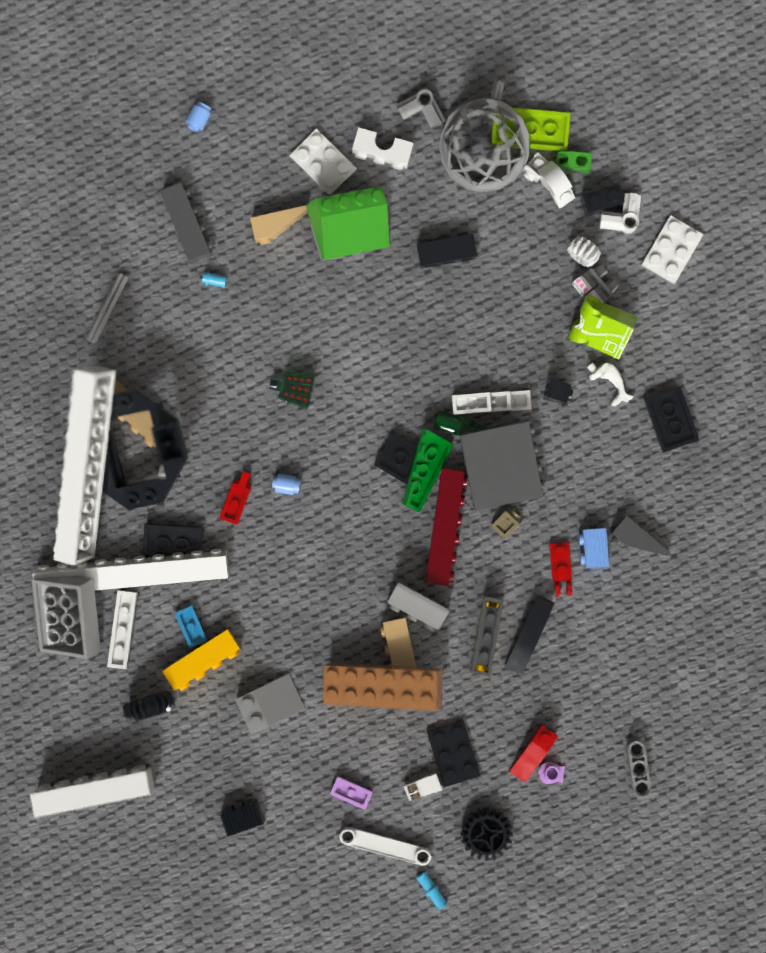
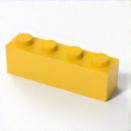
(202, 659)

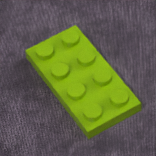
(546, 129)

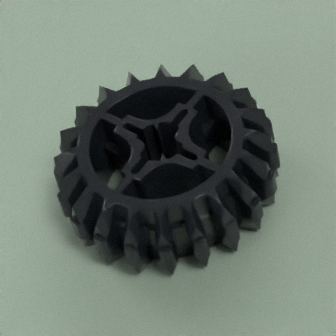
(148, 707)
(495, 831)

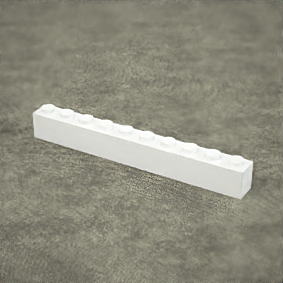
(145, 571)

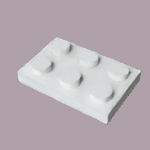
(323, 162)
(672, 249)

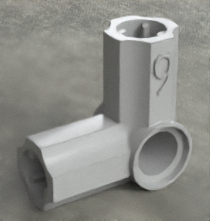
(430, 110)

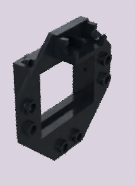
(169, 448)

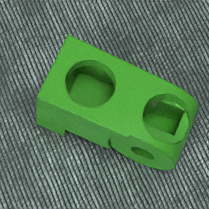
(574, 161)

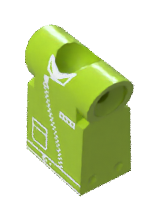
(603, 327)

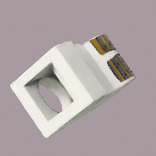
(423, 786)

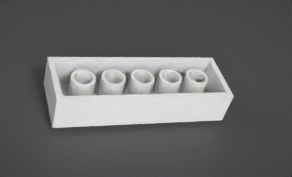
(91, 792)

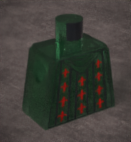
(294, 388)

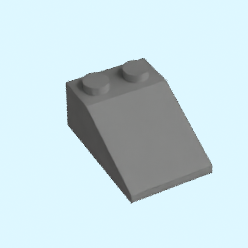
(269, 703)

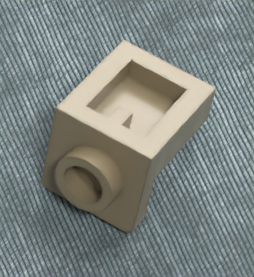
(507, 522)

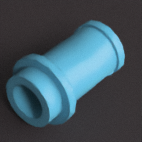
(214, 279)

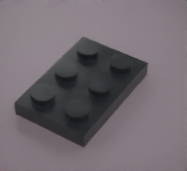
(671, 419)
(453, 753)

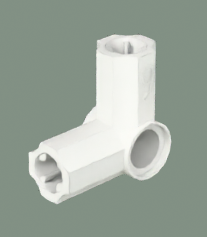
(630, 211)

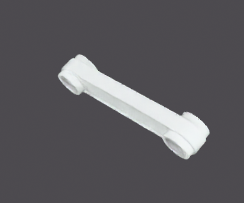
(385, 846)

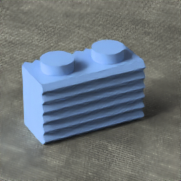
(594, 548)

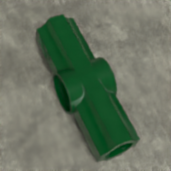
(455, 424)

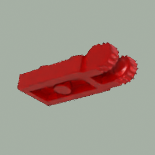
(561, 566)

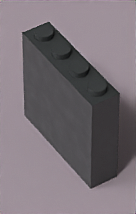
(502, 464)

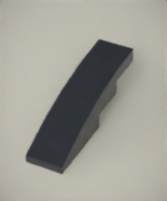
(529, 635)

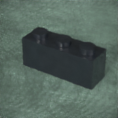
(446, 250)

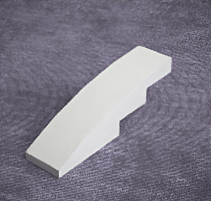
(491, 402)

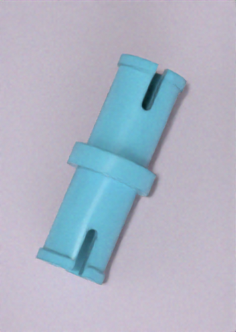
(432, 890)

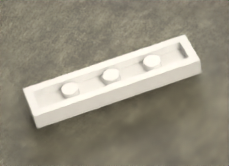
(122, 629)

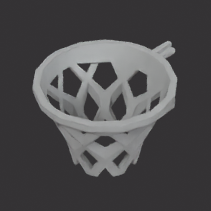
(476, 108)

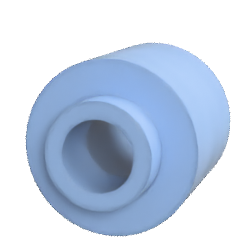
(198, 117)
(286, 484)

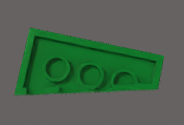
(427, 464)

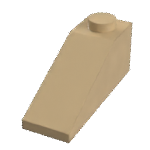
(273, 224)

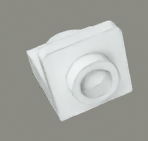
(530, 169)

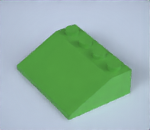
(350, 222)

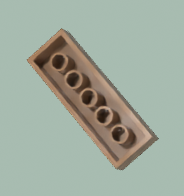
(383, 686)

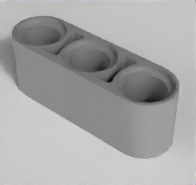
(643, 776)

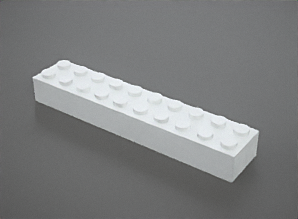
(84, 464)

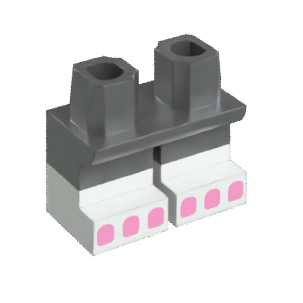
(593, 279)

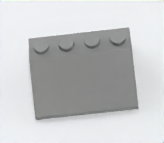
(66, 616)

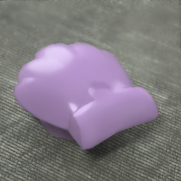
(551, 773)

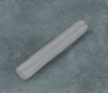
(107, 308)

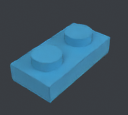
(191, 626)

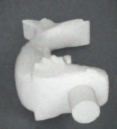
(610, 372)

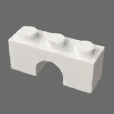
(397, 155)

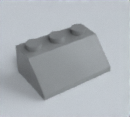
(417, 607)

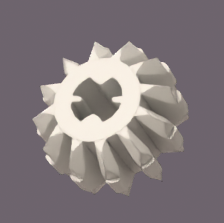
(584, 251)

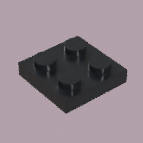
(397, 458)

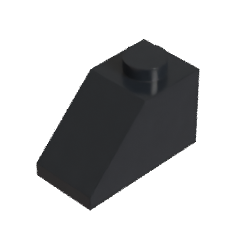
(557, 391)

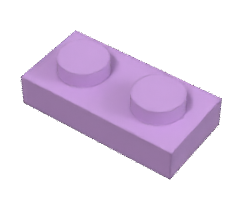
(351, 792)

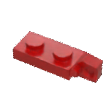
(236, 499)

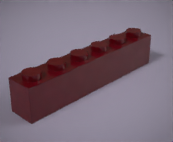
(445, 526)

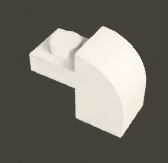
(557, 183)

